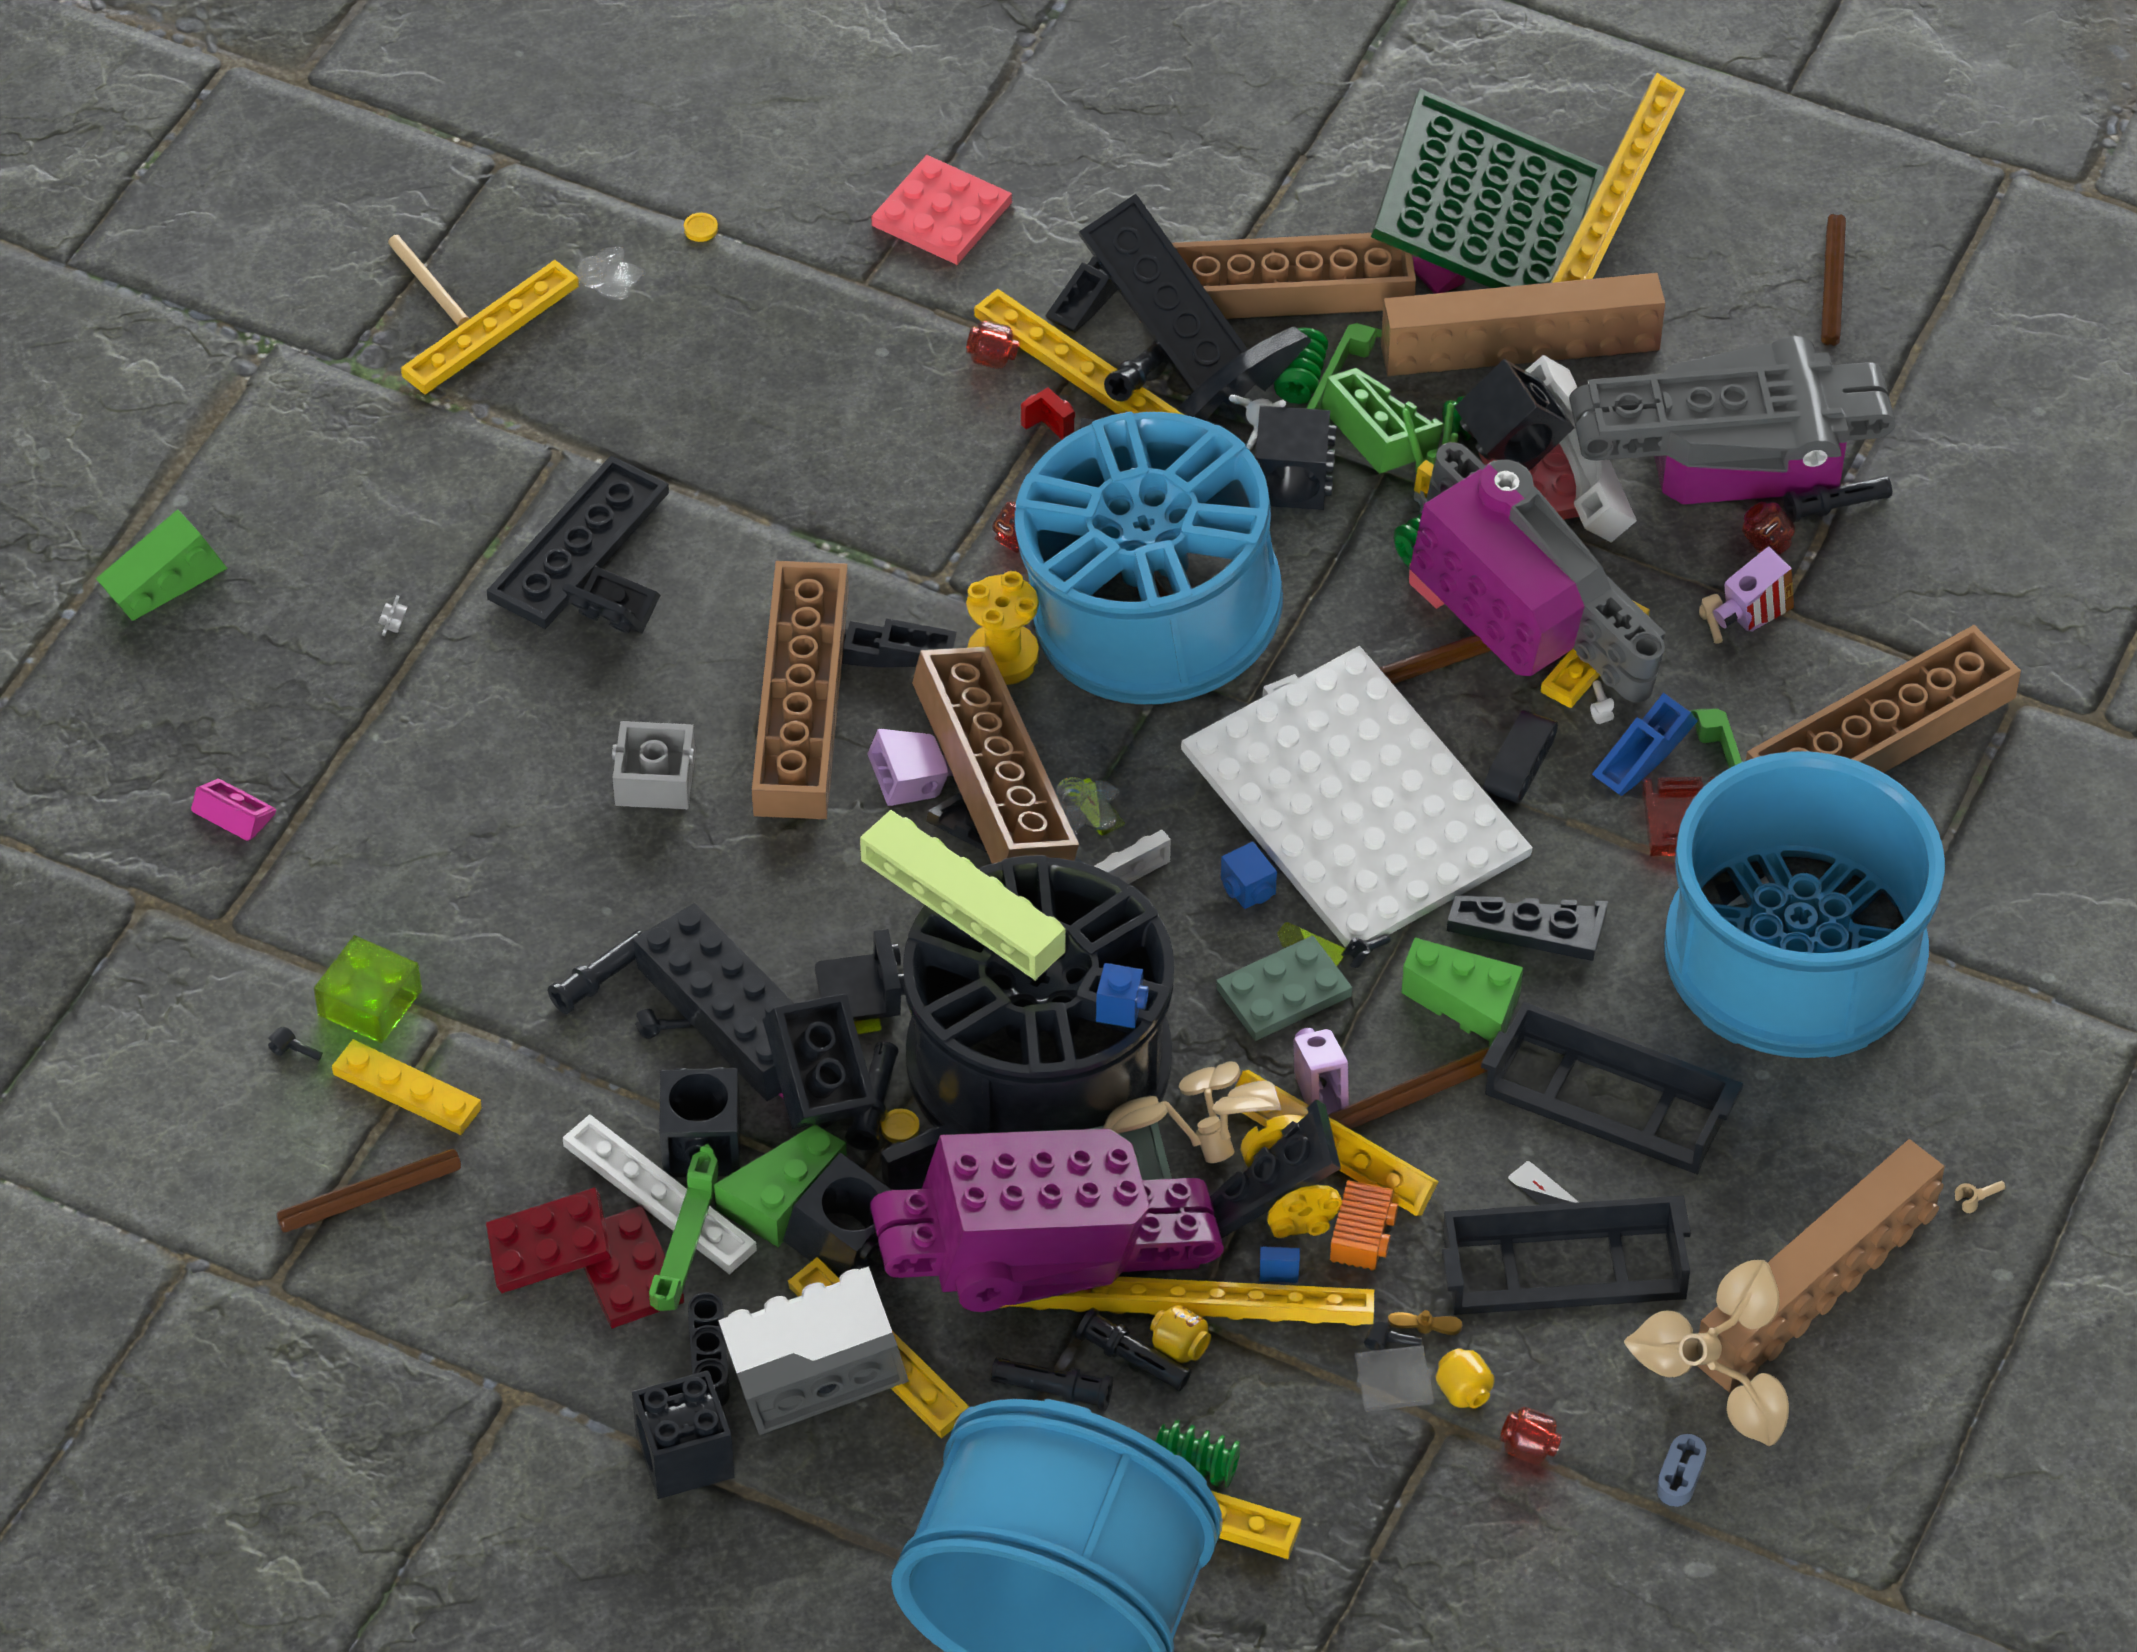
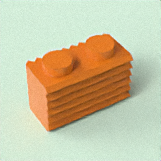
(1362, 1225)

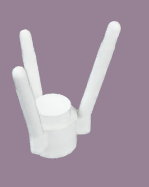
(1252, 413)

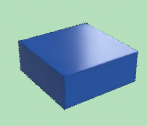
(1279, 1264)

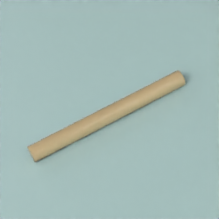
(428, 280)

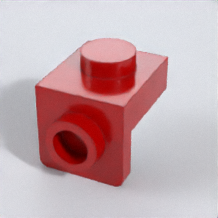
(1050, 410)

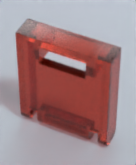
(1667, 809)

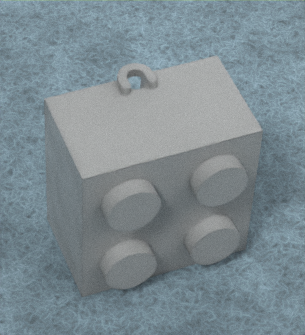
(653, 765)

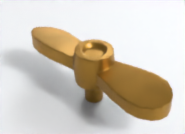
(1426, 1322)

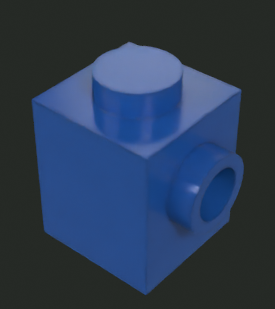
(1248, 875)
(1120, 995)

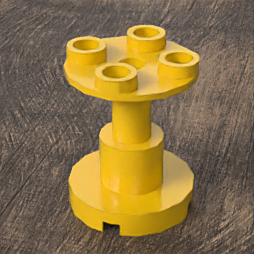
(1002, 608)
(1301, 1210)

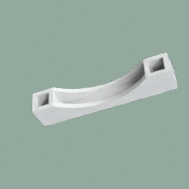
(1598, 490)

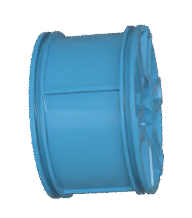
(1135, 501)
(1793, 964)
(1055, 1535)

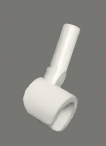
(1602, 708)

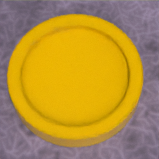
(700, 227)
(900, 1125)

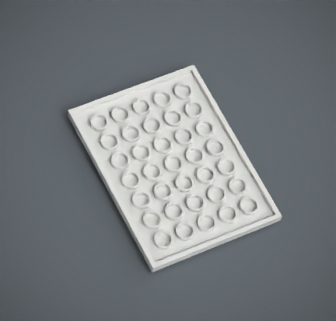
(1356, 798)

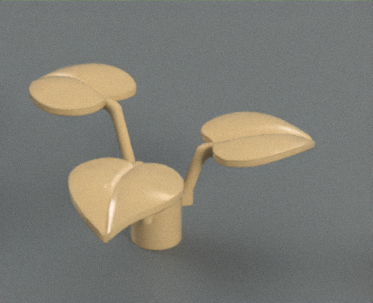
(1211, 1133)
(1671, 1348)

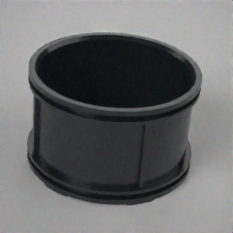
(982, 1094)

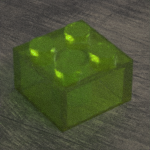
(367, 989)

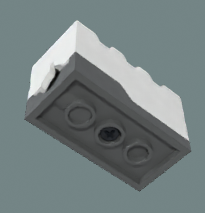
(813, 1351)

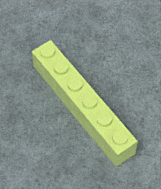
(963, 894)

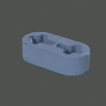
(1689, 1472)

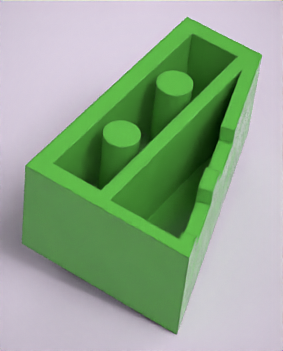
(1375, 420)
(160, 567)
(1463, 986)
(770, 1186)

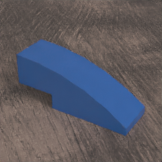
(1645, 745)

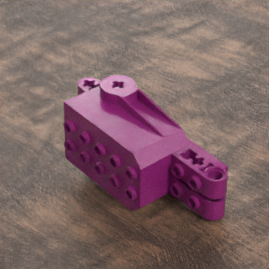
(1040, 1217)

